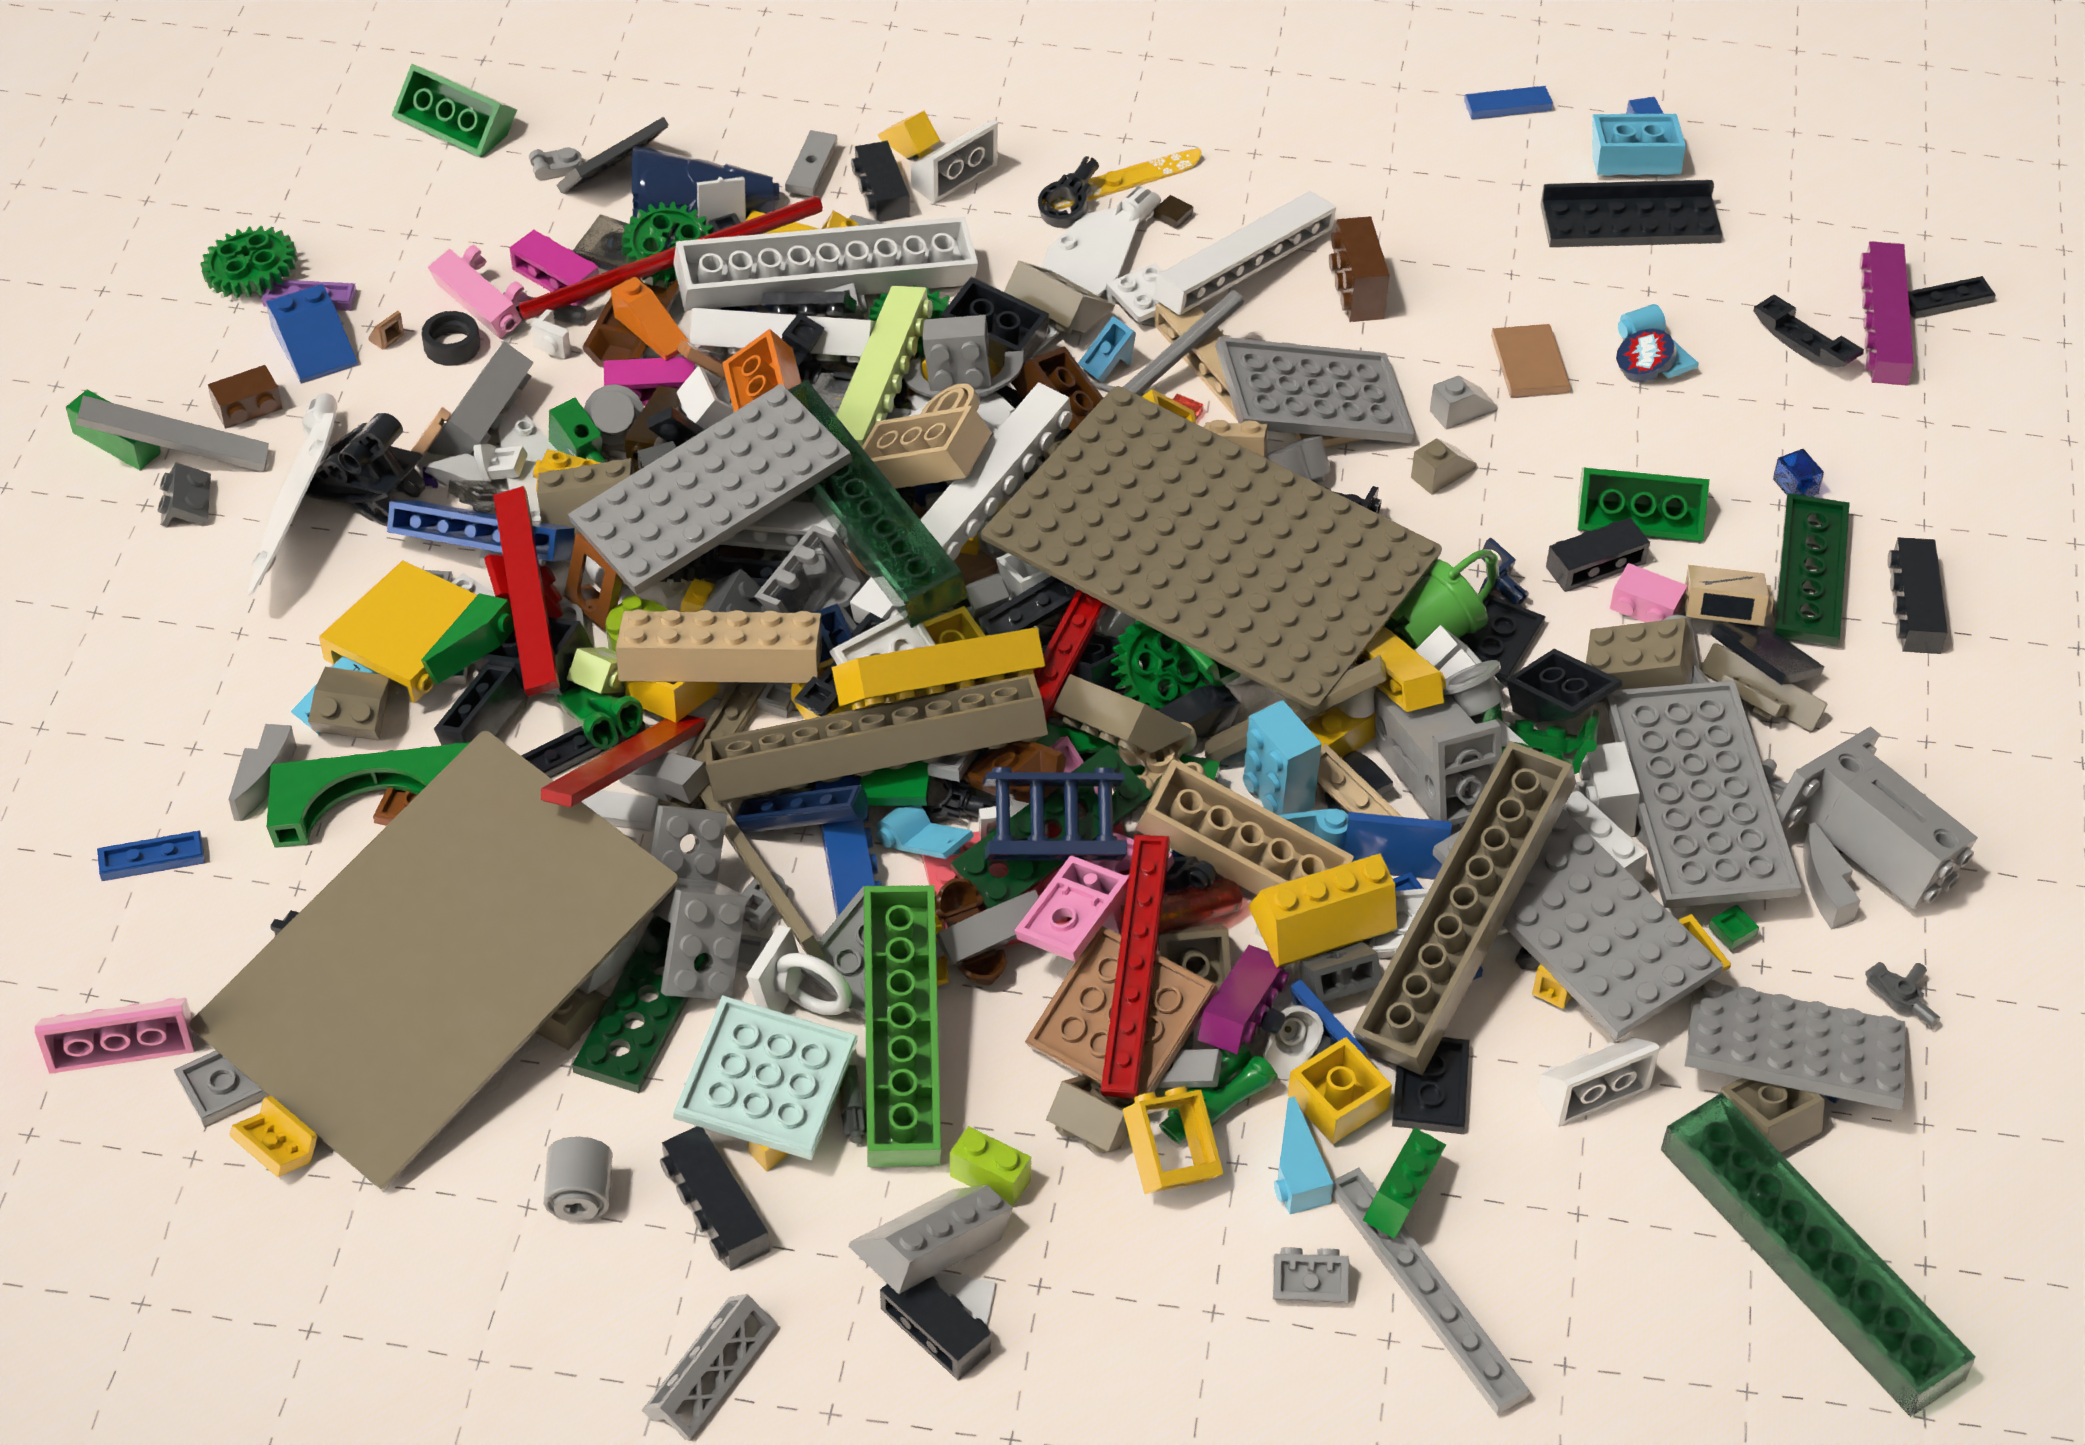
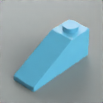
(1302, 1174)

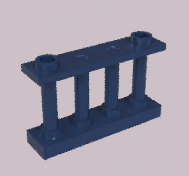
(1038, 844)

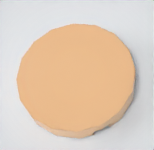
(431, 431)

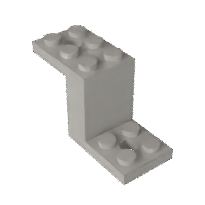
(700, 909)

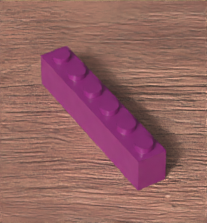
(1887, 313)

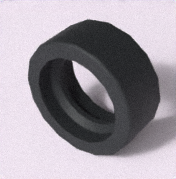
(450, 353)

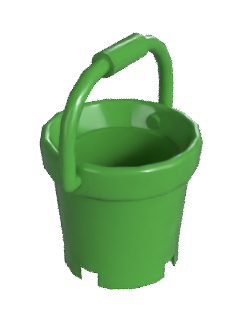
(1444, 600)

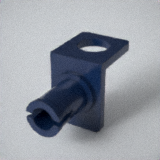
(1504, 583)

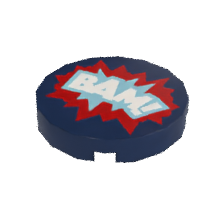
(1646, 354)

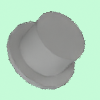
(613, 412)
(1475, 687)

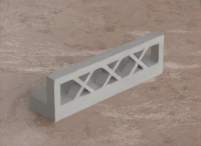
(699, 1357)

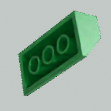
(452, 111)
(1656, 502)

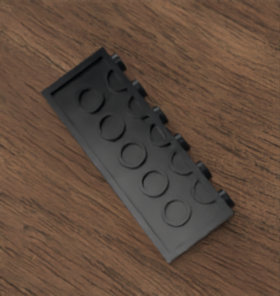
(1630, 213)

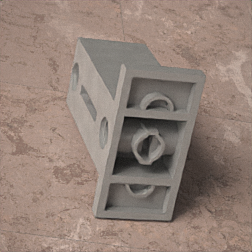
(1438, 754)
(1879, 820)

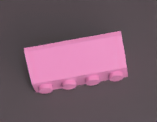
(115, 1035)

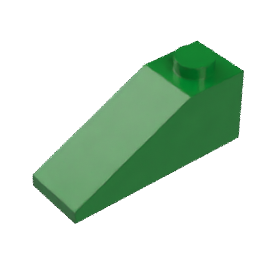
(472, 635)

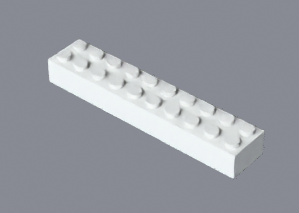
(871, 256)

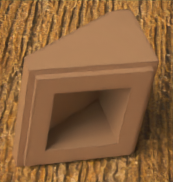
(387, 331)

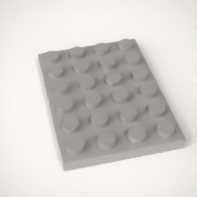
(1314, 389)
(1797, 1044)

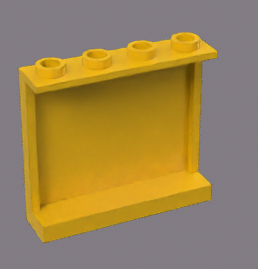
(397, 625)

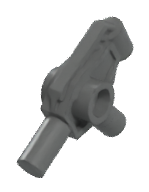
(1901, 992)

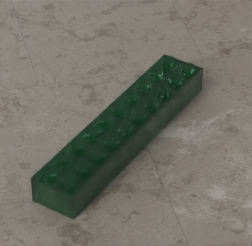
(882, 527)
(1817, 1254)

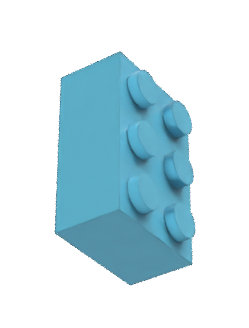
(1281, 760)

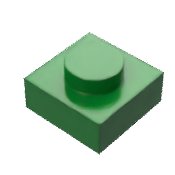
(1733, 927)

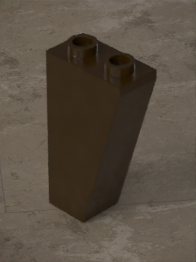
(639, 435)

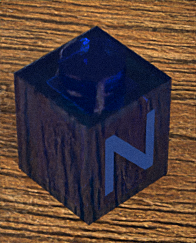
(1798, 474)

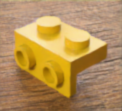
(276, 1138)

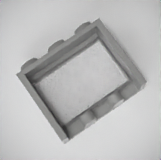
(812, 576)

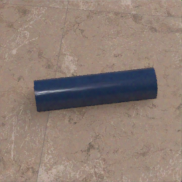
(802, 809)

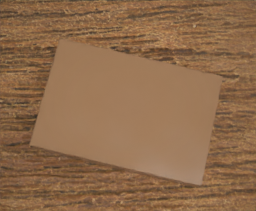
(1530, 360)

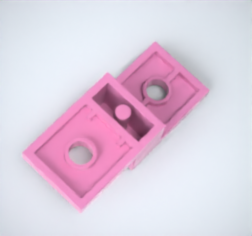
(1086, 894)

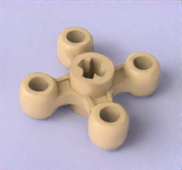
(1158, 761)

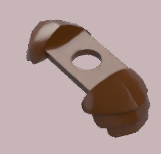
(955, 903)

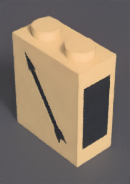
(1727, 595)

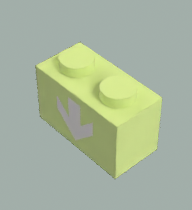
(596, 670)

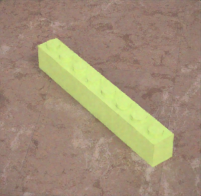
(885, 360)

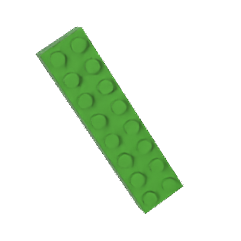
(901, 1027)

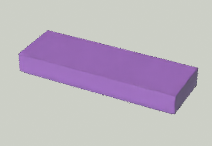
(340, 293)

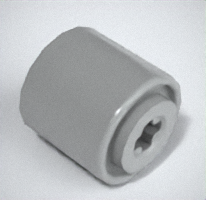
(577, 1178)

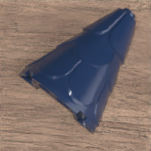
(674, 178)

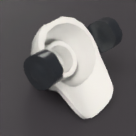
(1293, 1038)

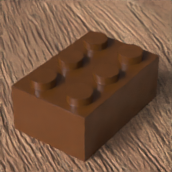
(1359, 269)

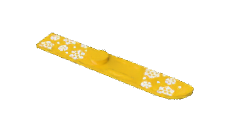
(1137, 175)

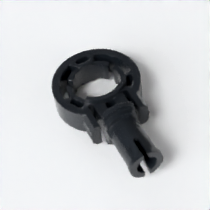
(1072, 187)
(954, 810)

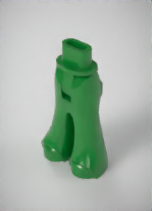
(602, 714)
(1251, 1078)

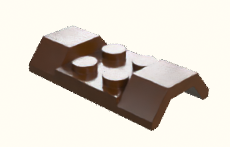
(615, 341)
(1021, 758)

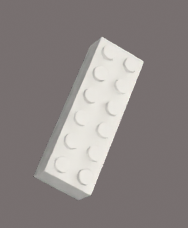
(735, 329)

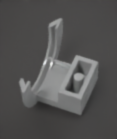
(958, 354)

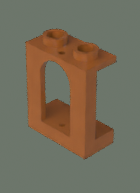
(592, 602)

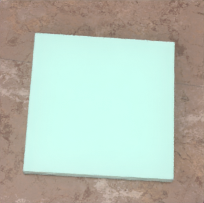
(766, 1077)

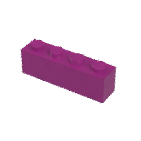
(1242, 1000)

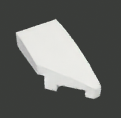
(456, 468)

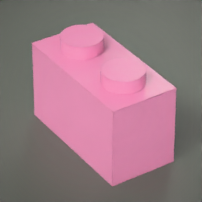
(1647, 595)

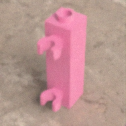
(475, 293)

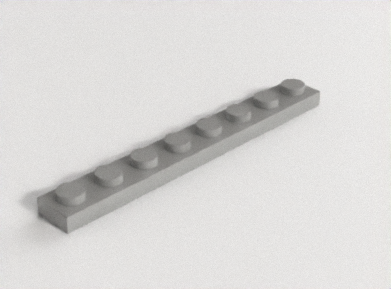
(1433, 1298)

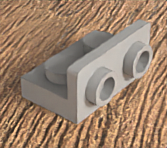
(1310, 1277)

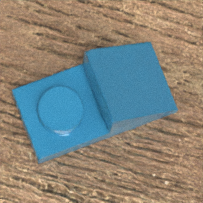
(1111, 345)

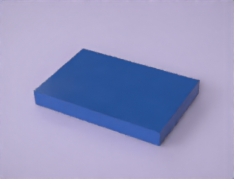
(1402, 841)

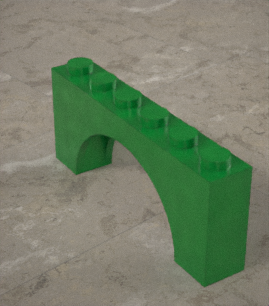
(309, 788)

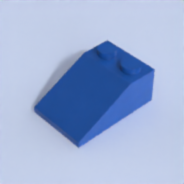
(311, 333)

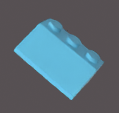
(1637, 144)

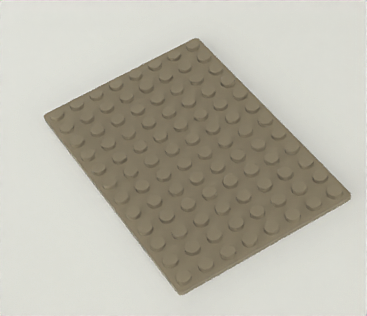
(1213, 546)
(433, 958)

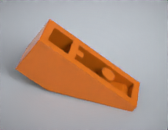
(646, 317)

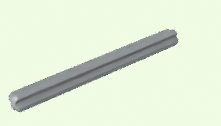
(1185, 343)

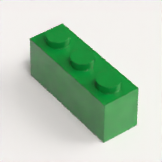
(128, 450)
(1404, 1182)

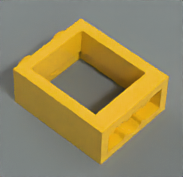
(1198, 1135)

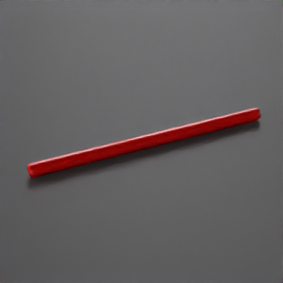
(664, 259)

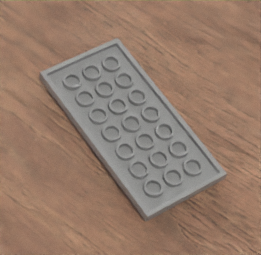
(709, 488)
(1702, 795)
(1602, 932)

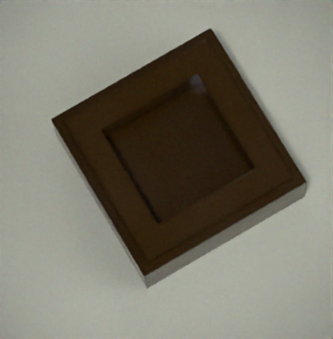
(1173, 211)

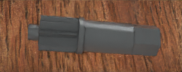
(852, 1108)

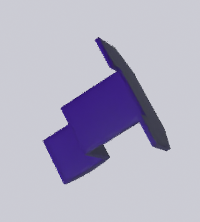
(428, 479)

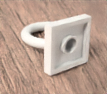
(778, 974)

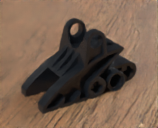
(367, 469)

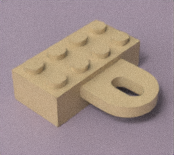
(933, 444)

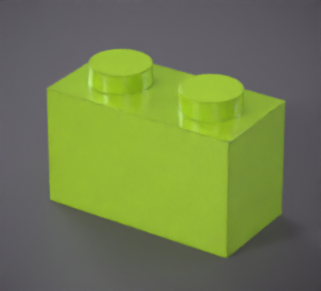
(987, 1161)

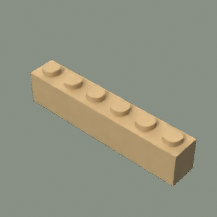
(1203, 357)

